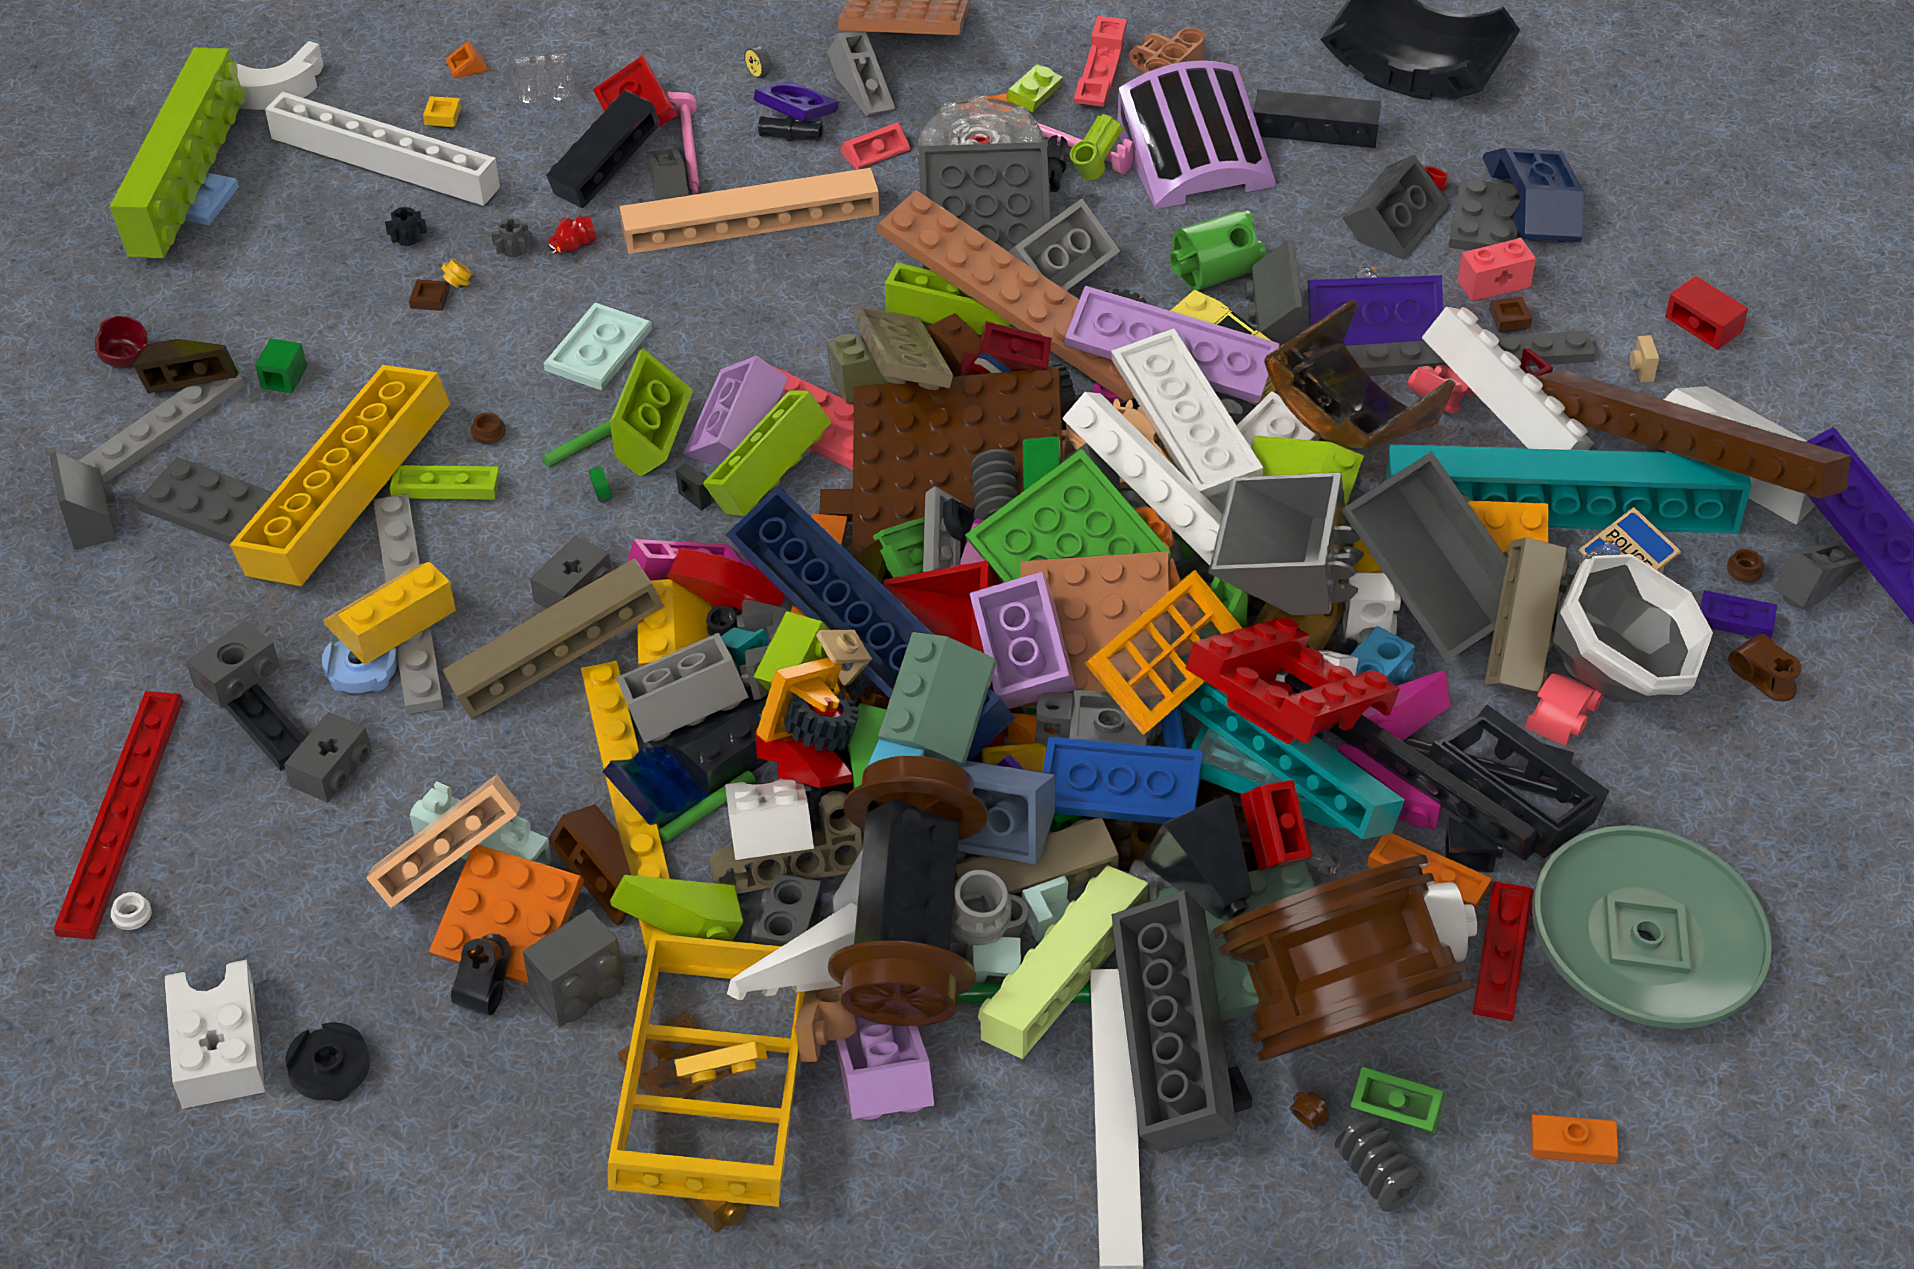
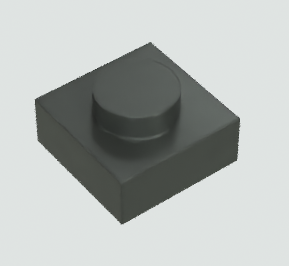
(691, 486)

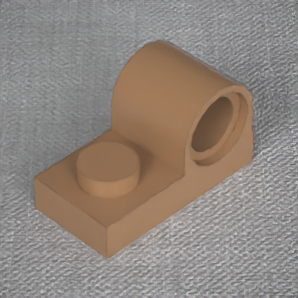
(822, 1020)

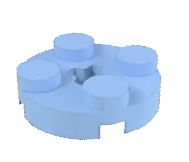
(357, 678)

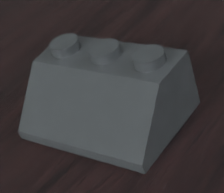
(1397, 208)
(1275, 295)

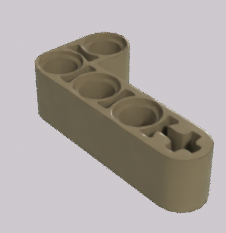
(821, 865)

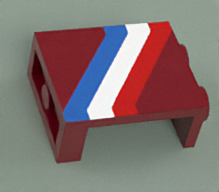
(1006, 351)

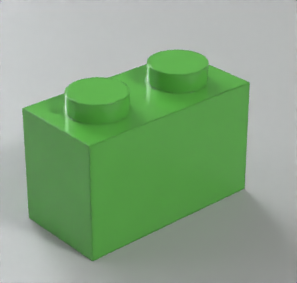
(1399, 1100)

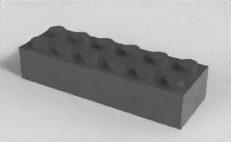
(1173, 1023)

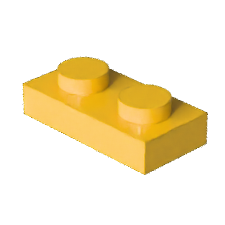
(705, 1065)

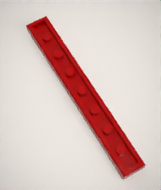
(118, 816)

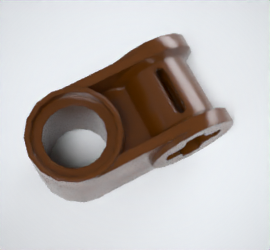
(1764, 663)

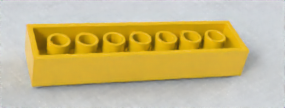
(340, 475)

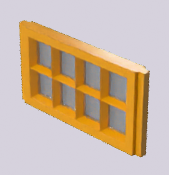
(1149, 657)

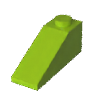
(681, 906)

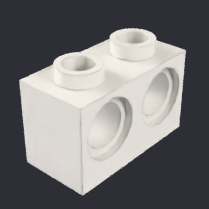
(1370, 606)

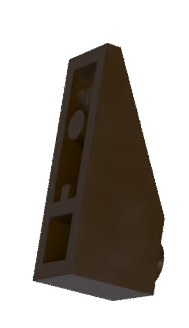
(183, 364)

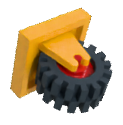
(806, 707)

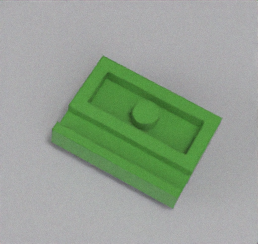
(903, 547)

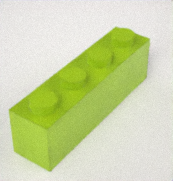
(933, 298)
(767, 453)

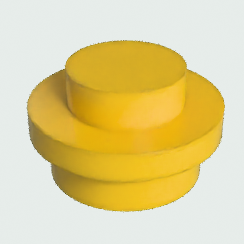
(456, 273)

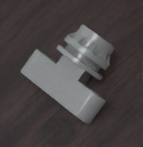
(984, 911)

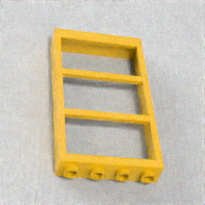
(688, 1175)

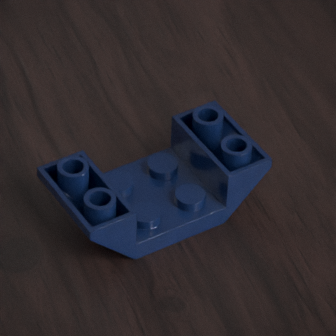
(1548, 192)

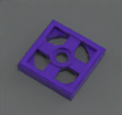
(800, 104)

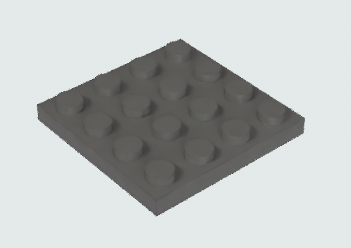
(990, 187)

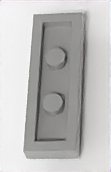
(939, 546)

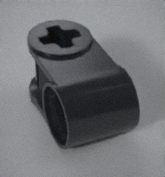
(482, 974)

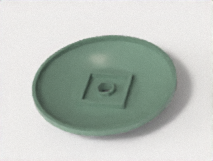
(1703, 916)

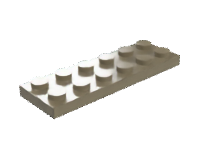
(902, 348)

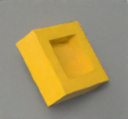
(442, 111)

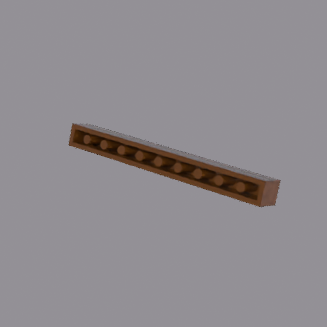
(1700, 435)

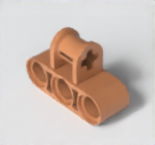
(1183, 47)

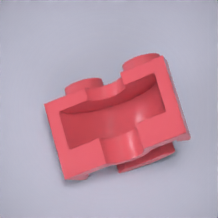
(1427, 379)
(1563, 708)

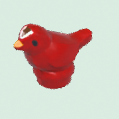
(572, 235)

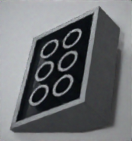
(719, 745)

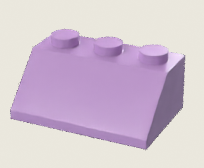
(734, 407)

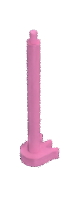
(686, 106)
(1120, 161)

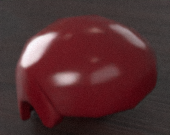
(120, 341)

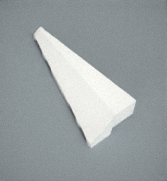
(802, 960)

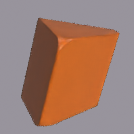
(466, 61)

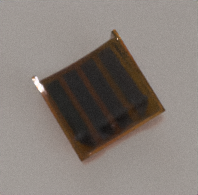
(1336, 396)

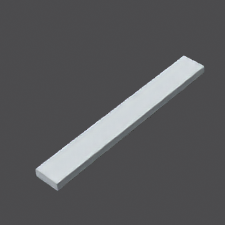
(1114, 1128)

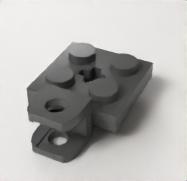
(1084, 718)

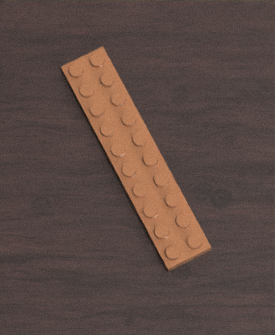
(994, 280)

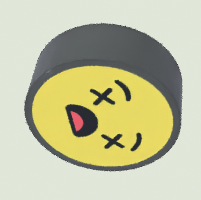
(757, 61)

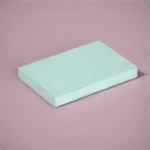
(598, 346)

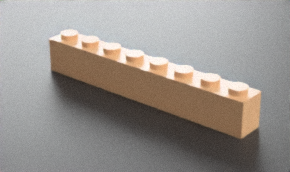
(749, 210)

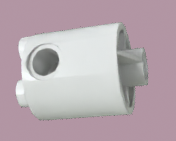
(1451, 918)

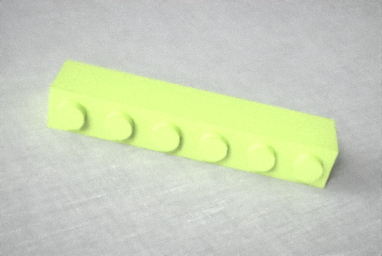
(1059, 964)

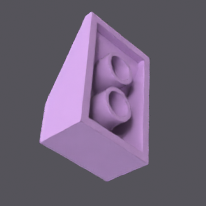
(884, 1070)

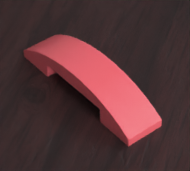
(1102, 62)

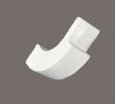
(292, 77)

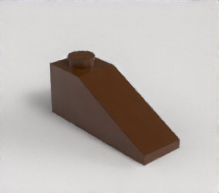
(953, 338)
(594, 852)

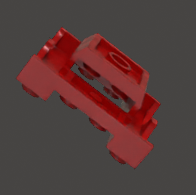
(1246, 668)

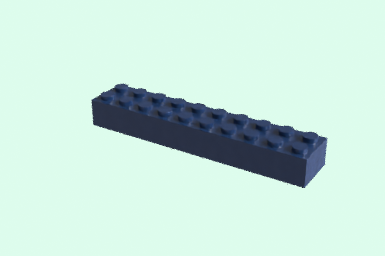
(836, 589)

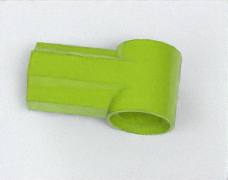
(1090, 153)

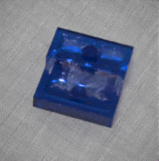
(654, 785)

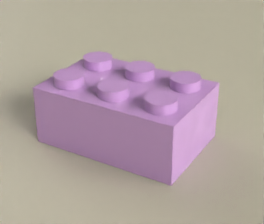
(1025, 638)

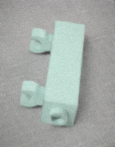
(510, 838)

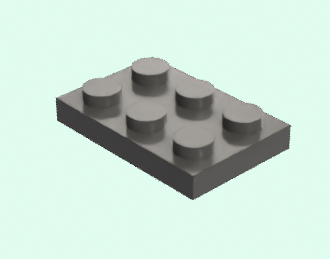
(1484, 214)

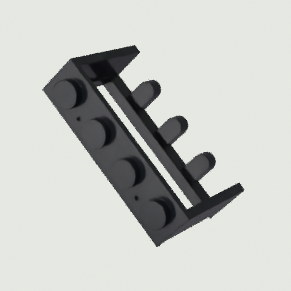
(1550, 832)

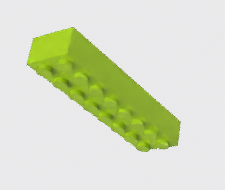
(177, 153)

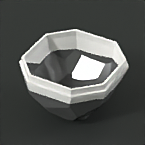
(1630, 631)

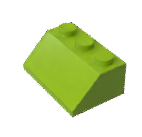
(648, 414)

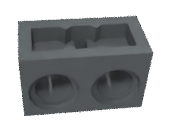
(787, 910)

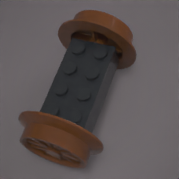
(900, 952)

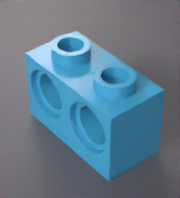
(1385, 654)

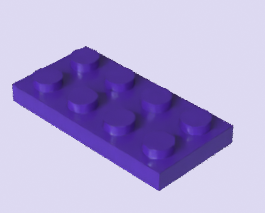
(1386, 309)

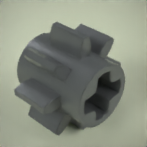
(512, 237)

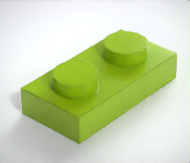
(1034, 87)

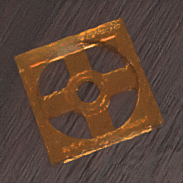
(664, 1052)

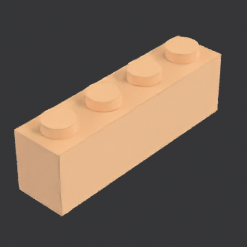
(443, 841)

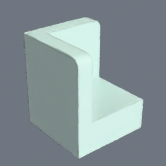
(1045, 905)
(995, 958)

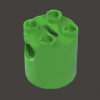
(1216, 250)

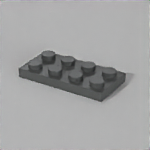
(203, 500)

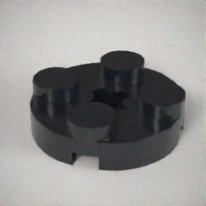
(333, 1081)

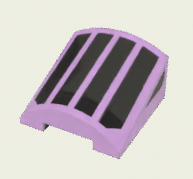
(1192, 131)

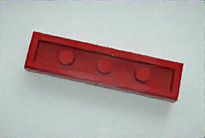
(1502, 951)

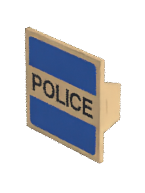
(1636, 537)

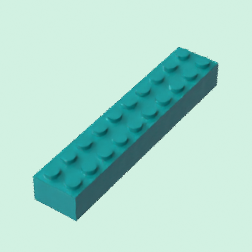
(1594, 486)

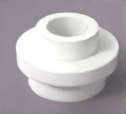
(129, 903)

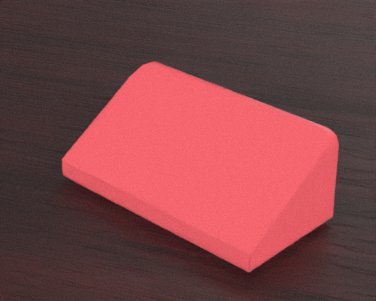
(875, 146)

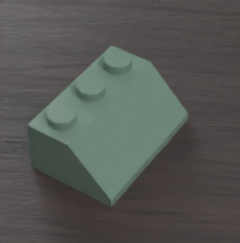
(938, 697)

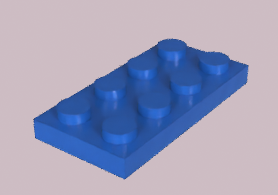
(1123, 779)

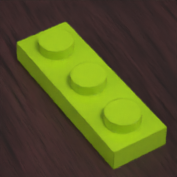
(446, 482)

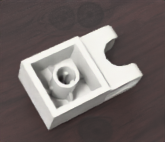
(768, 818)
(214, 1038)

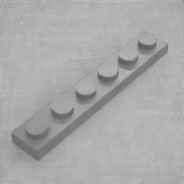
(159, 426)

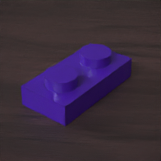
(1738, 614)

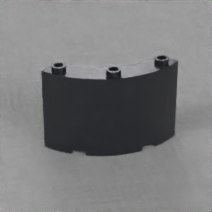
(1419, 47)

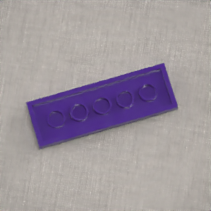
(1871, 525)

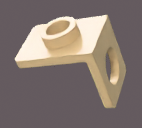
(845, 647)

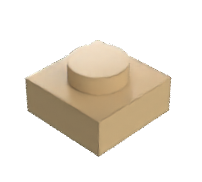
(1644, 358)

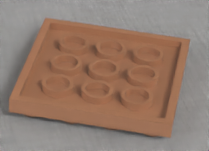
(904, 16)
(1099, 600)

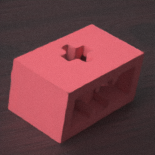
(1496, 269)

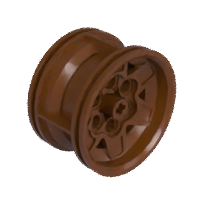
(1342, 956)

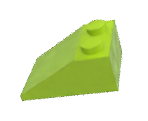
(1301, 456)

